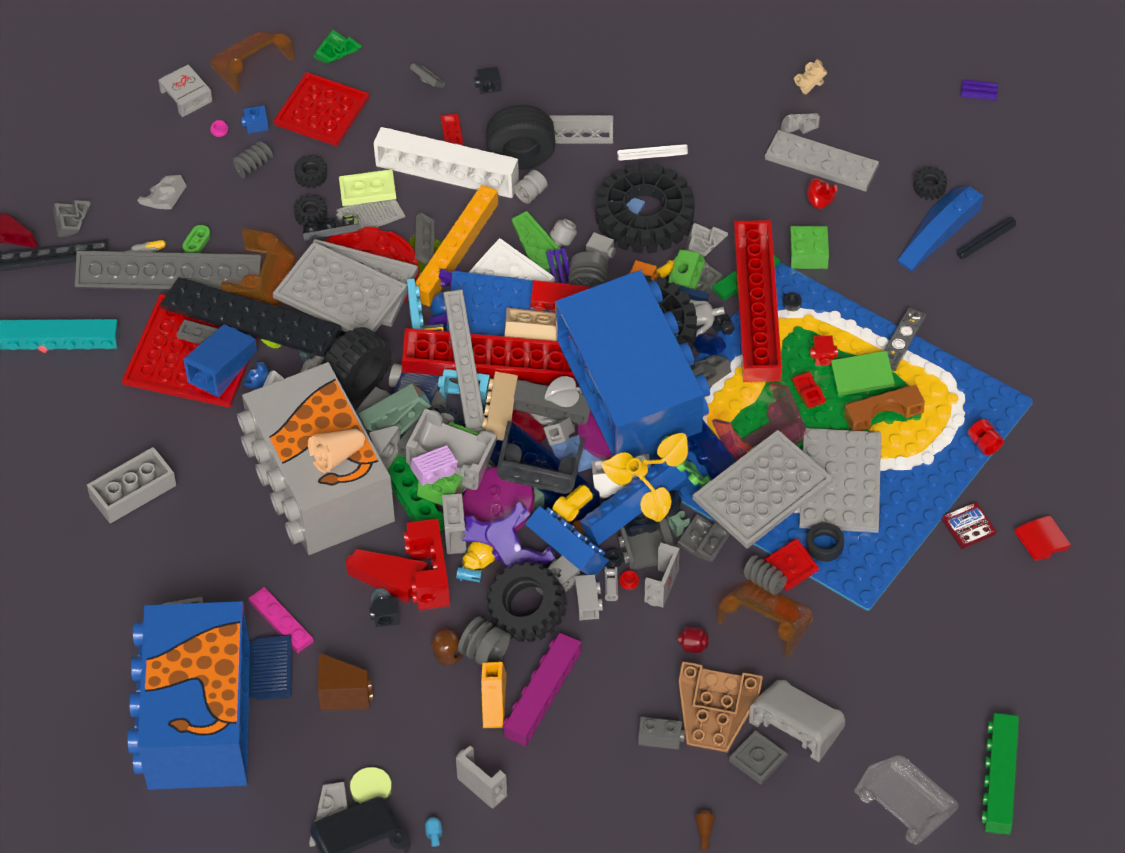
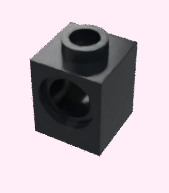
(488, 80)
(385, 612)

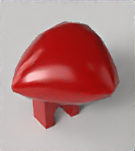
(820, 194)

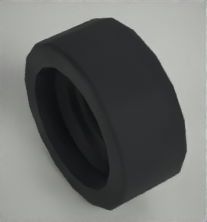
(825, 555)

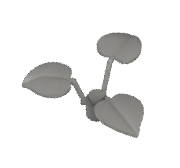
(563, 392)

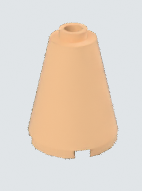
(334, 447)

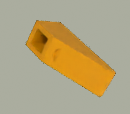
(493, 694)

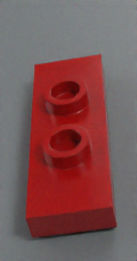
(452, 129)

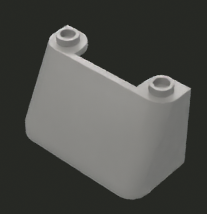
(470, 450)
(798, 716)

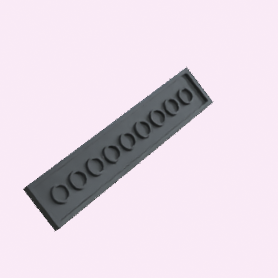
(160, 270)

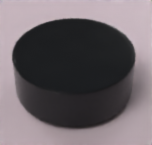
(792, 302)

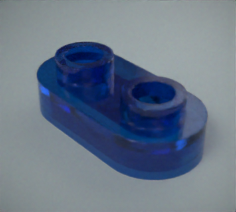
(709, 344)

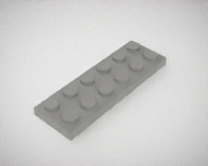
(822, 160)

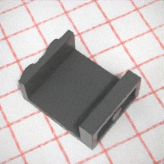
(642, 549)

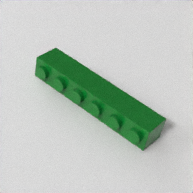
(1001, 775)

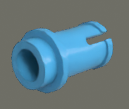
(468, 574)

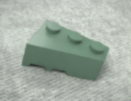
(396, 410)

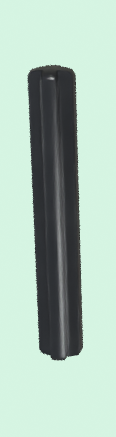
(986, 238)

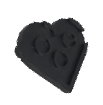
(643, 524)

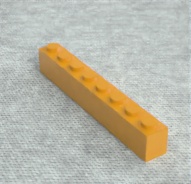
(457, 242)

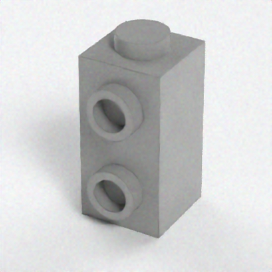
(587, 597)

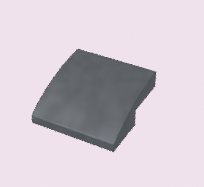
(703, 538)

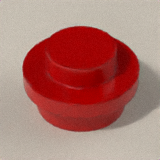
(629, 580)

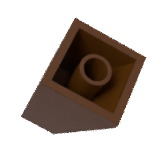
(343, 685)

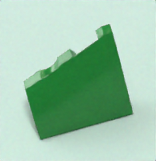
(335, 47)

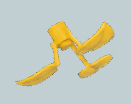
(623, 467)

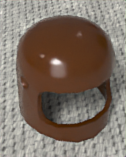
(444, 646)

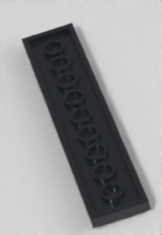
(251, 317)

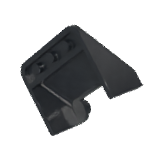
(359, 828)

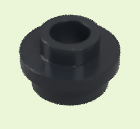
(614, 554)

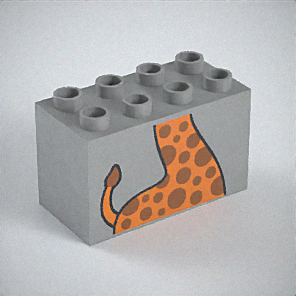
(318, 505)

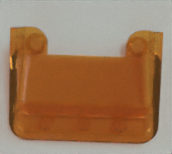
(229, 63)
(791, 614)

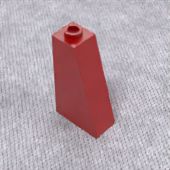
(385, 572)

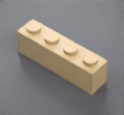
(500, 403)

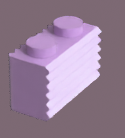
(434, 465)

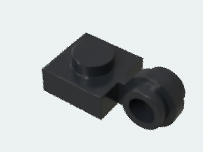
(723, 323)

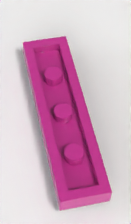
(280, 619)

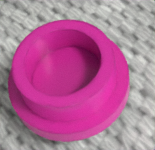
(219, 128)

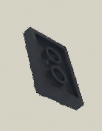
(330, 227)

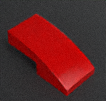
(808, 391)

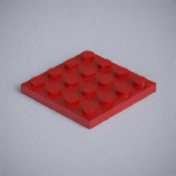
(321, 109)

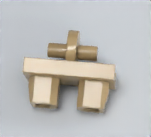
(811, 77)

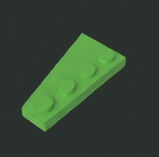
(534, 240)

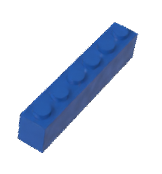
(626, 502)

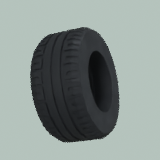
(522, 122)

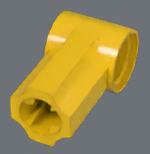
(569, 506)

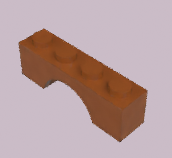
(904, 401)

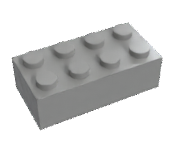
(131, 485)

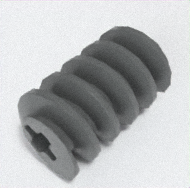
(251, 158)
(764, 575)

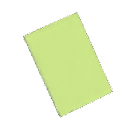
(367, 187)

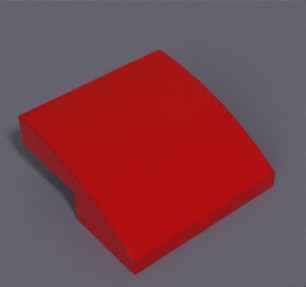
(1042, 538)

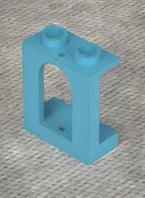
(449, 387)

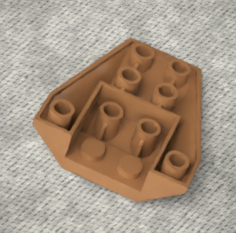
(715, 705)

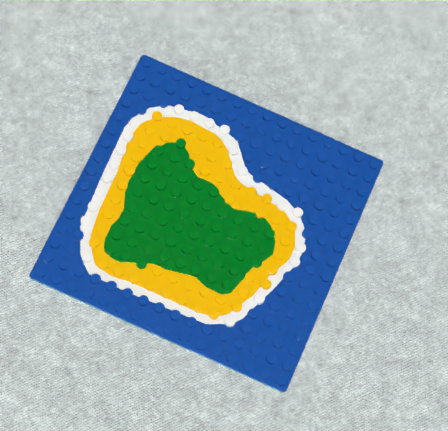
(923, 457)

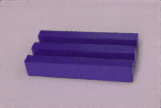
(980, 88)
(556, 252)

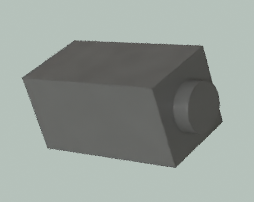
(661, 733)

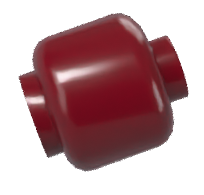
(693, 639)

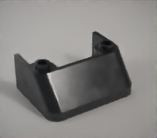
(514, 471)

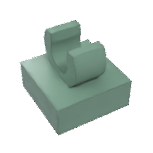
(676, 524)

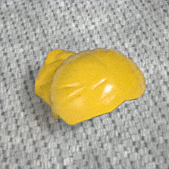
(478, 556)

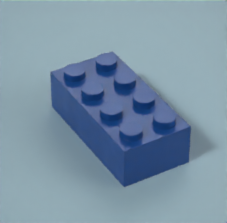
(567, 541)

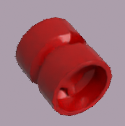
(985, 437)

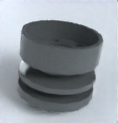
(588, 269)
(483, 641)

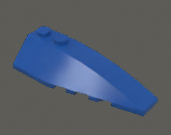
(940, 224)

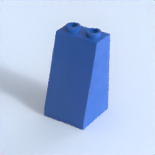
(219, 359)

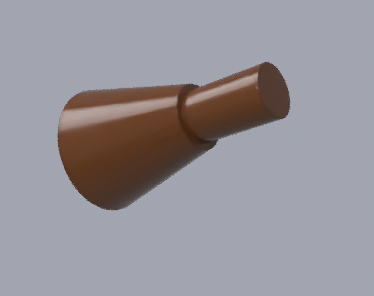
(705, 823)

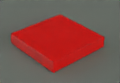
(794, 563)

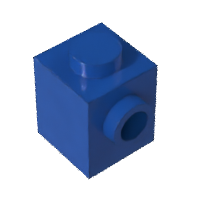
(255, 119)

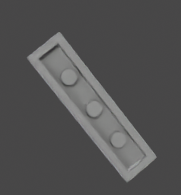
(583, 124)

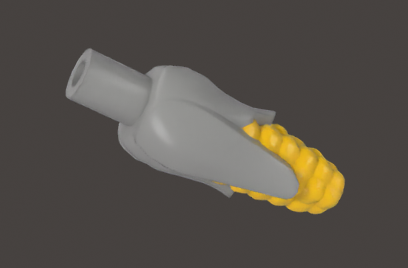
(148, 246)

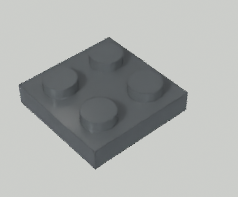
(758, 757)

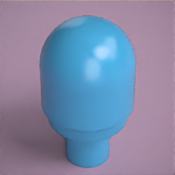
(433, 830)

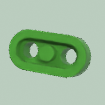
(194, 242)

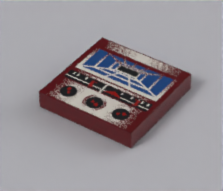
(969, 525)

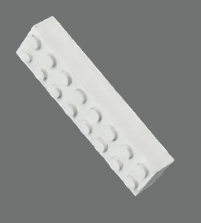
(445, 161)

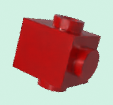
(823, 350)

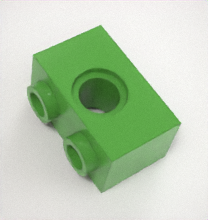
(689, 261)

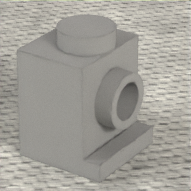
(559, 431)

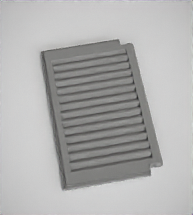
(373, 213)

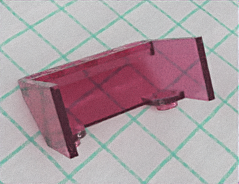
(782, 417)

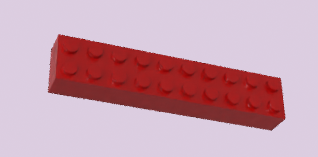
(757, 301)
(530, 359)

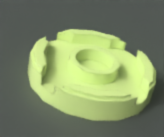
(370, 784)

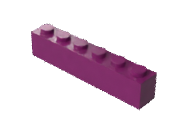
(542, 689)

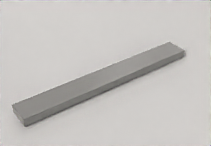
(464, 360)

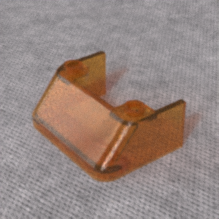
(275, 267)

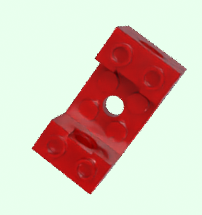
(430, 586)

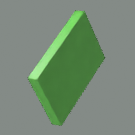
(862, 373)

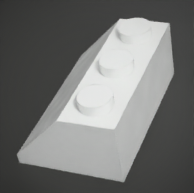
(603, 483)

